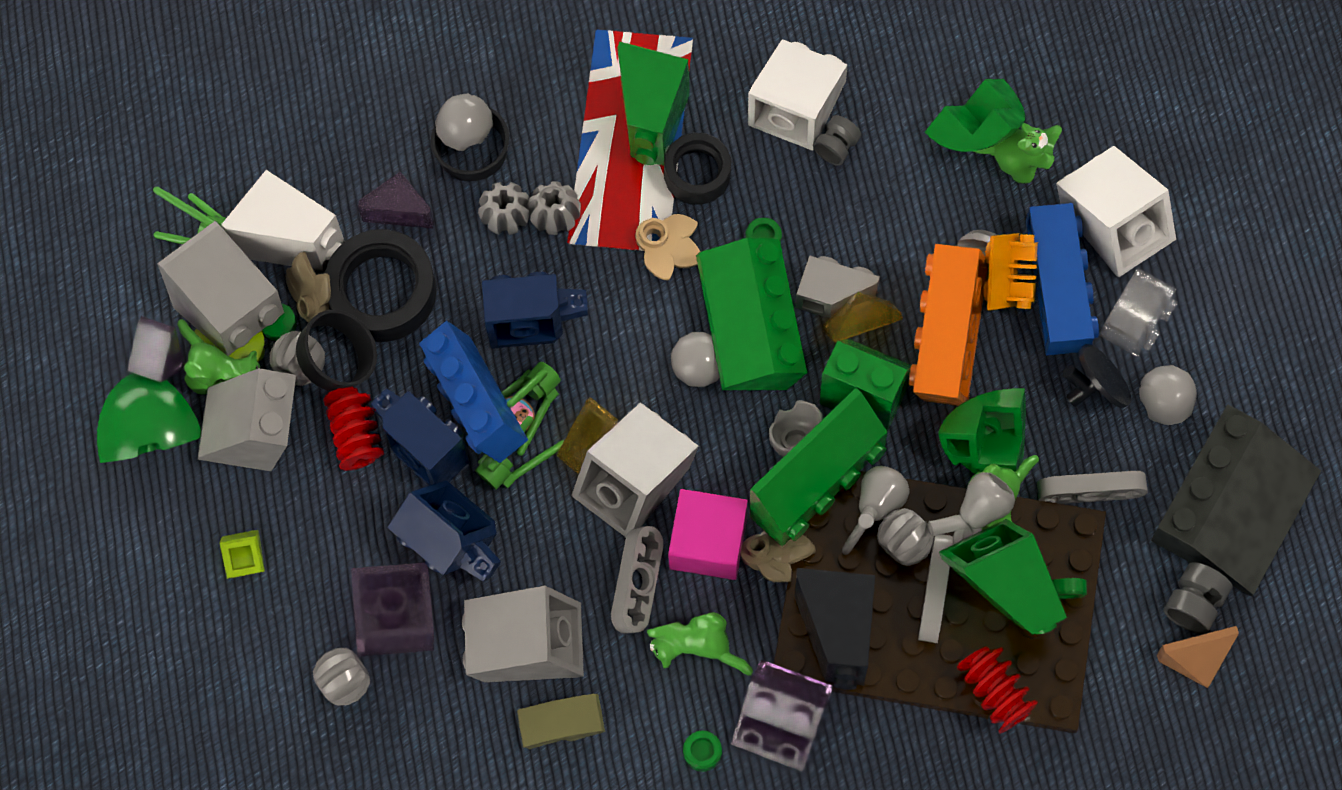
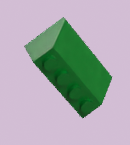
(751, 315)
(818, 469)

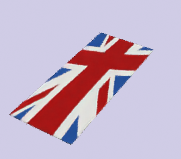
(609, 183)

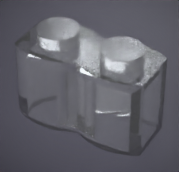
(1138, 312)

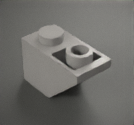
(831, 285)

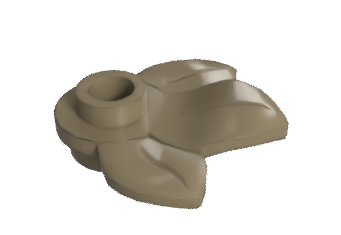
(307, 288)
(774, 559)

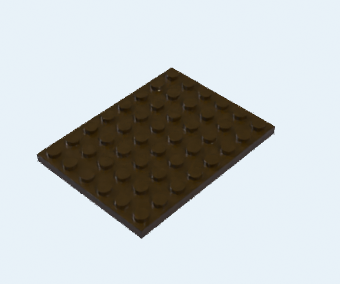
(927, 672)

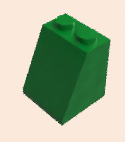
(653, 98)
(875, 374)
(1010, 574)

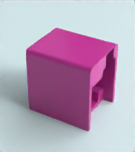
(708, 534)

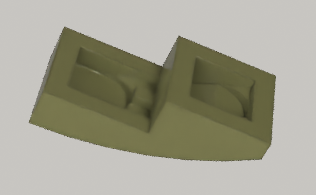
(561, 720)

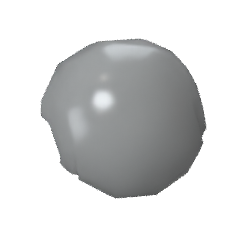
(463, 121)
(695, 360)
(1168, 394)
(793, 425)

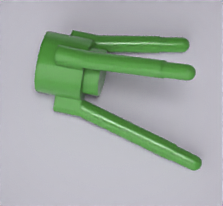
(205, 220)
(537, 384)
(498, 473)

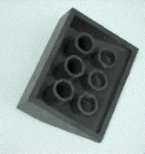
(1237, 500)

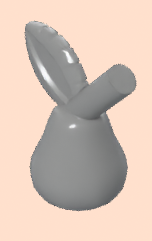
(881, 493)
(984, 502)

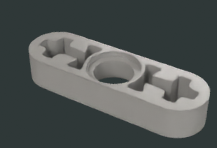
(1092, 487)
(649, 571)
(935, 591)

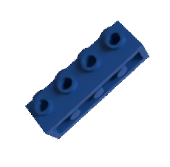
(1060, 279)
(473, 392)

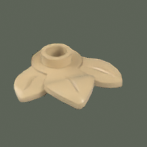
(672, 248)

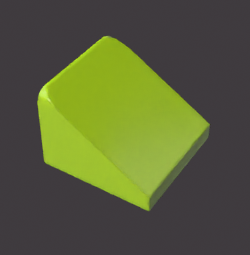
(242, 554)

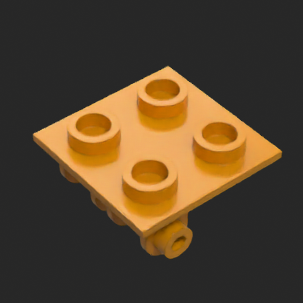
(1002, 256)

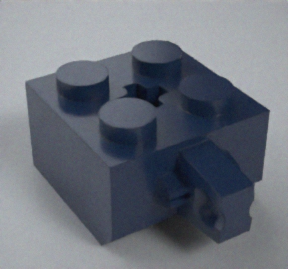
(529, 309)
(421, 438)
(447, 531)

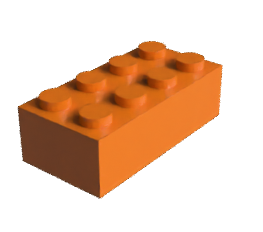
(949, 325)

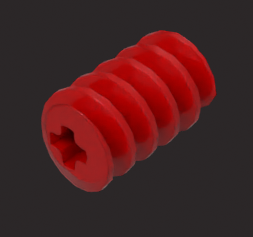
(352, 429)
(997, 687)

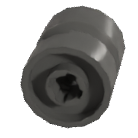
(1196, 602)

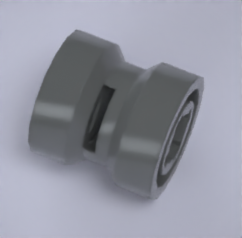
(836, 141)

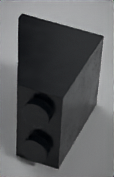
(838, 622)

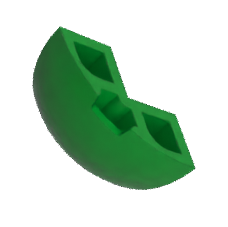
(982, 122)
(143, 418)
(986, 431)

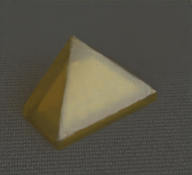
(861, 315)
(587, 430)

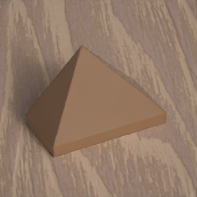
(1200, 655)

